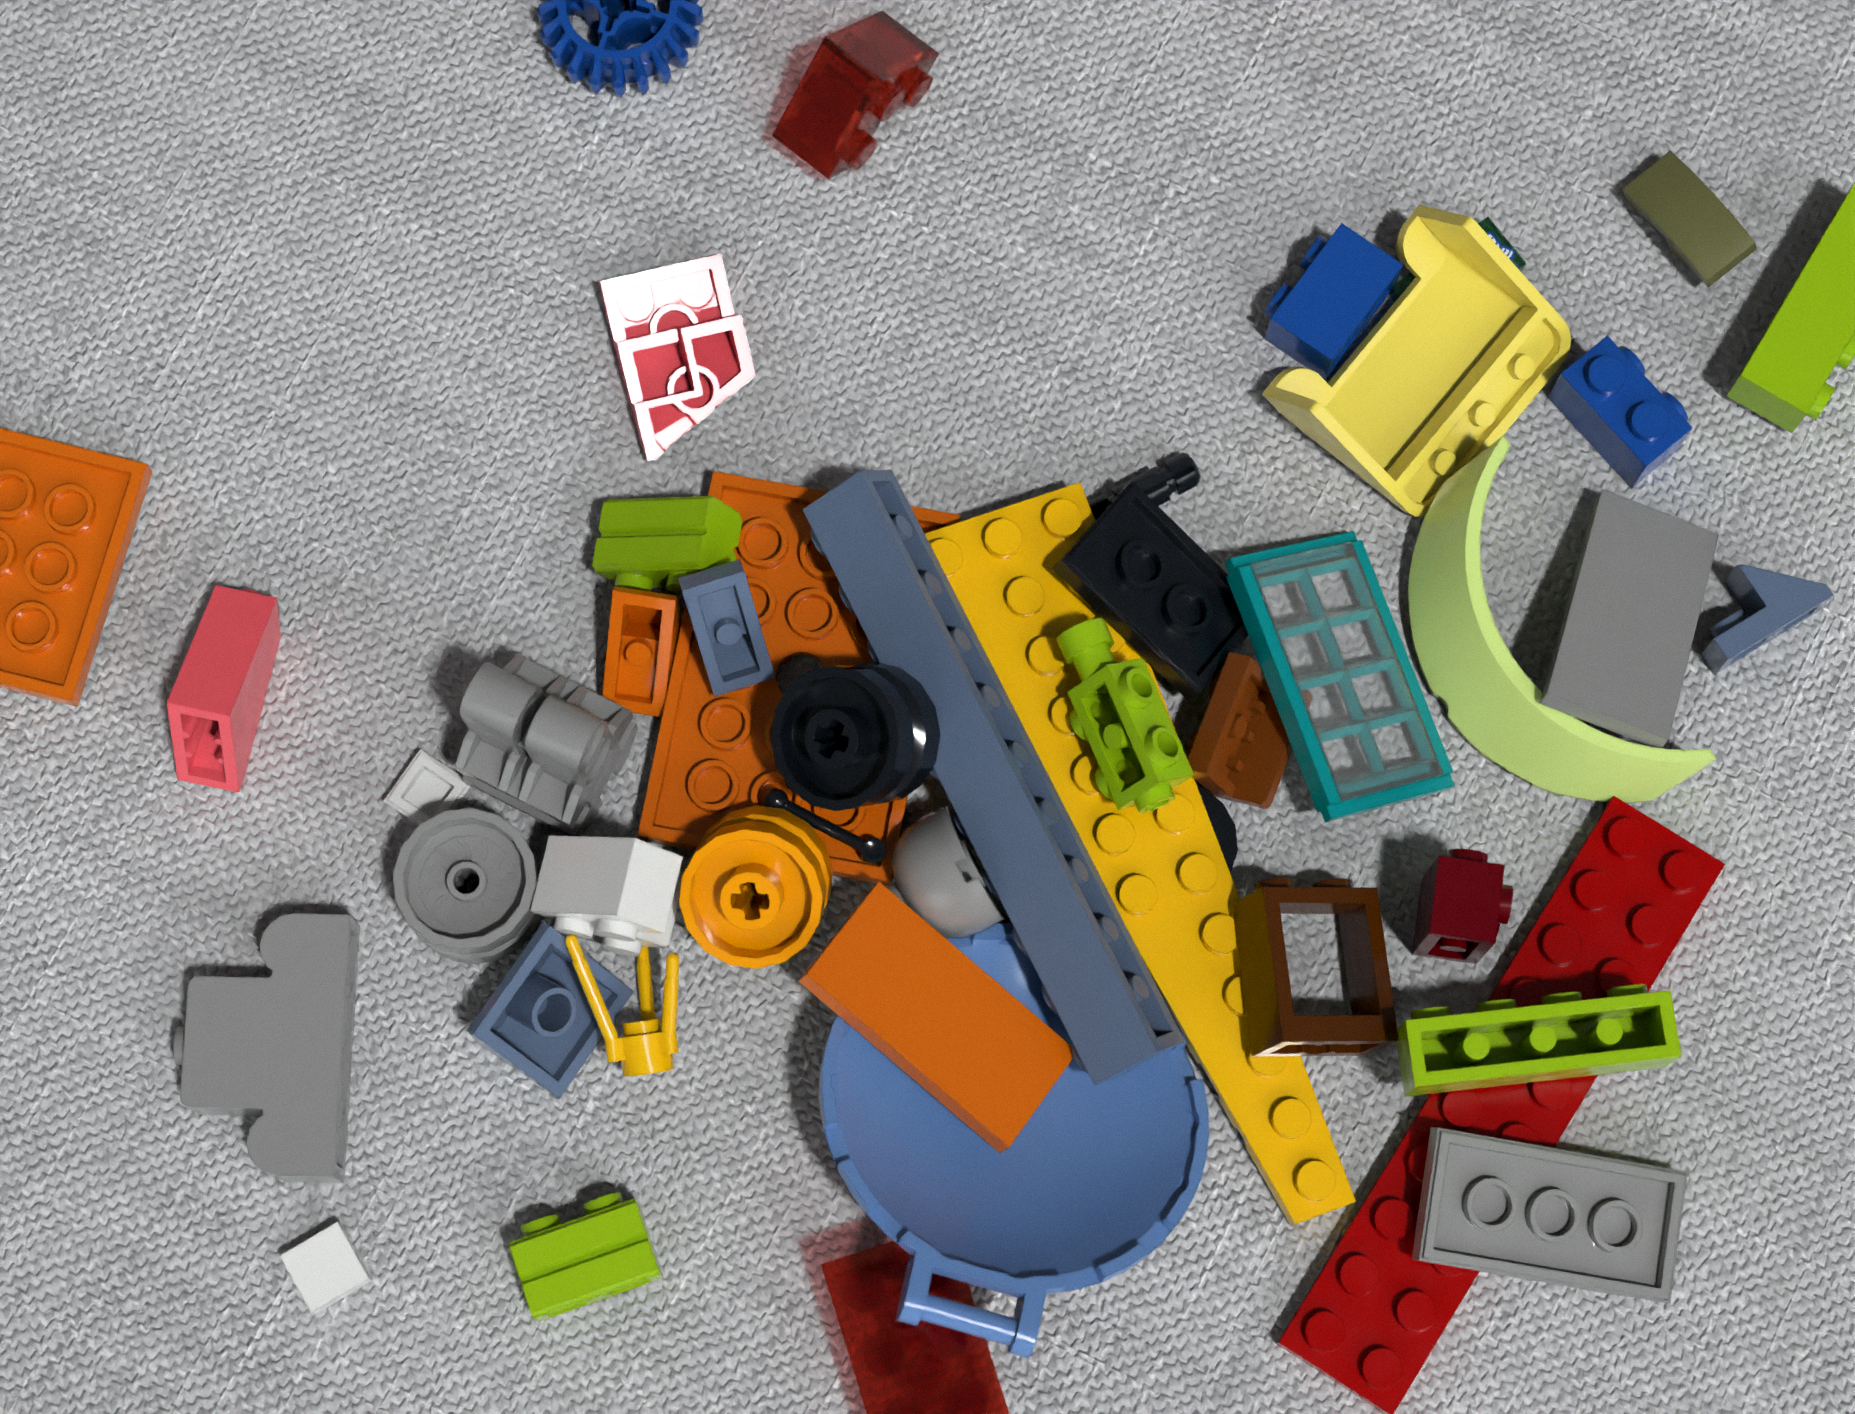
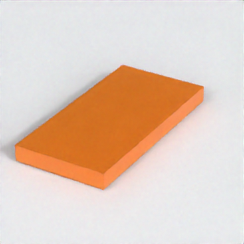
(938, 1017)

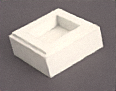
(427, 790)
(326, 1268)

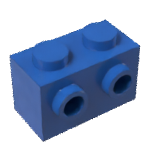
(1621, 410)

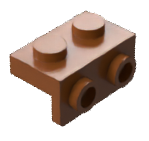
(1241, 737)

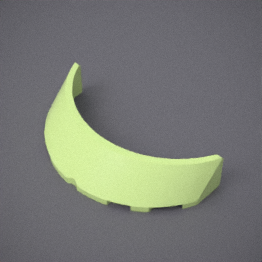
(1484, 685)

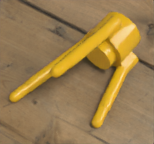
(646, 1042)

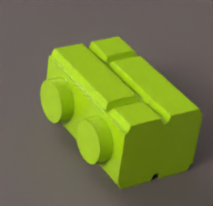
(663, 539)
(584, 1257)

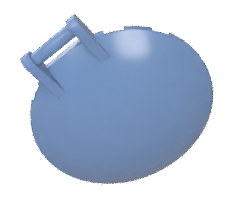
(1063, 1208)

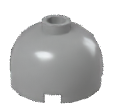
(942, 878)

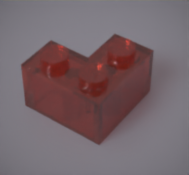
(852, 87)

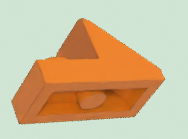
(640, 649)

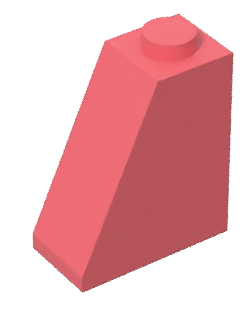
(223, 687)

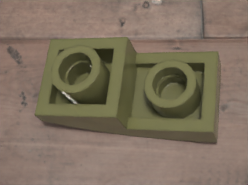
(1690, 218)

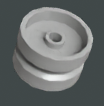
(433, 879)

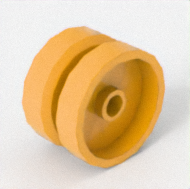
(790, 891)

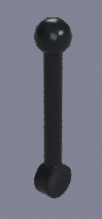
(872, 850)

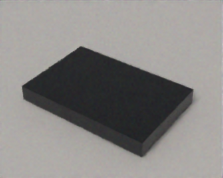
(1156, 590)

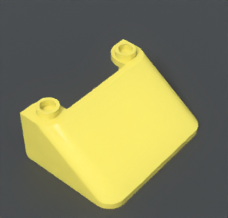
(1437, 369)

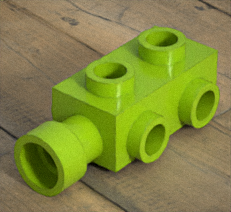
(1122, 721)

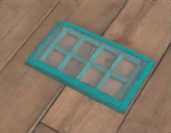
(1339, 675)

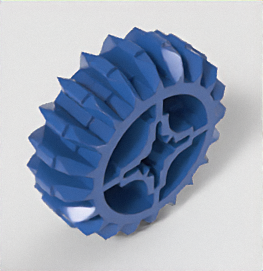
(662, 37)

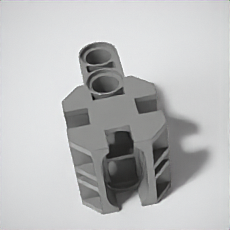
(542, 742)

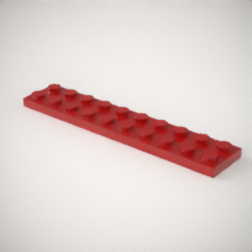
(1603, 928)

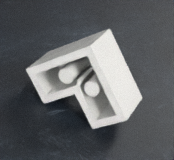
(610, 890)

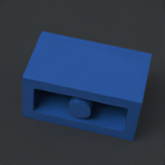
(1332, 300)

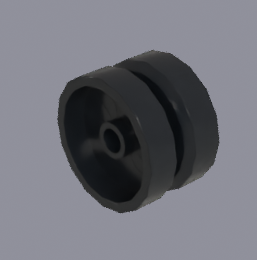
(855, 735)

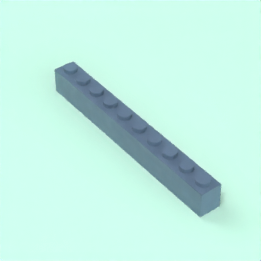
(995, 779)

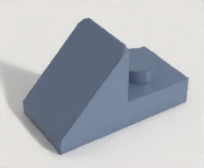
(1772, 606)
(726, 627)

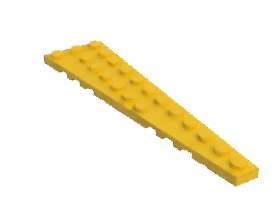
(1155, 864)

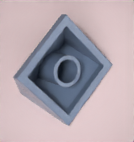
(542, 1016)

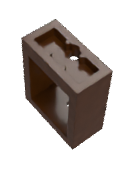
(1266, 979)

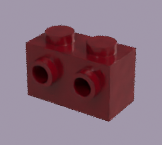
(1461, 907)

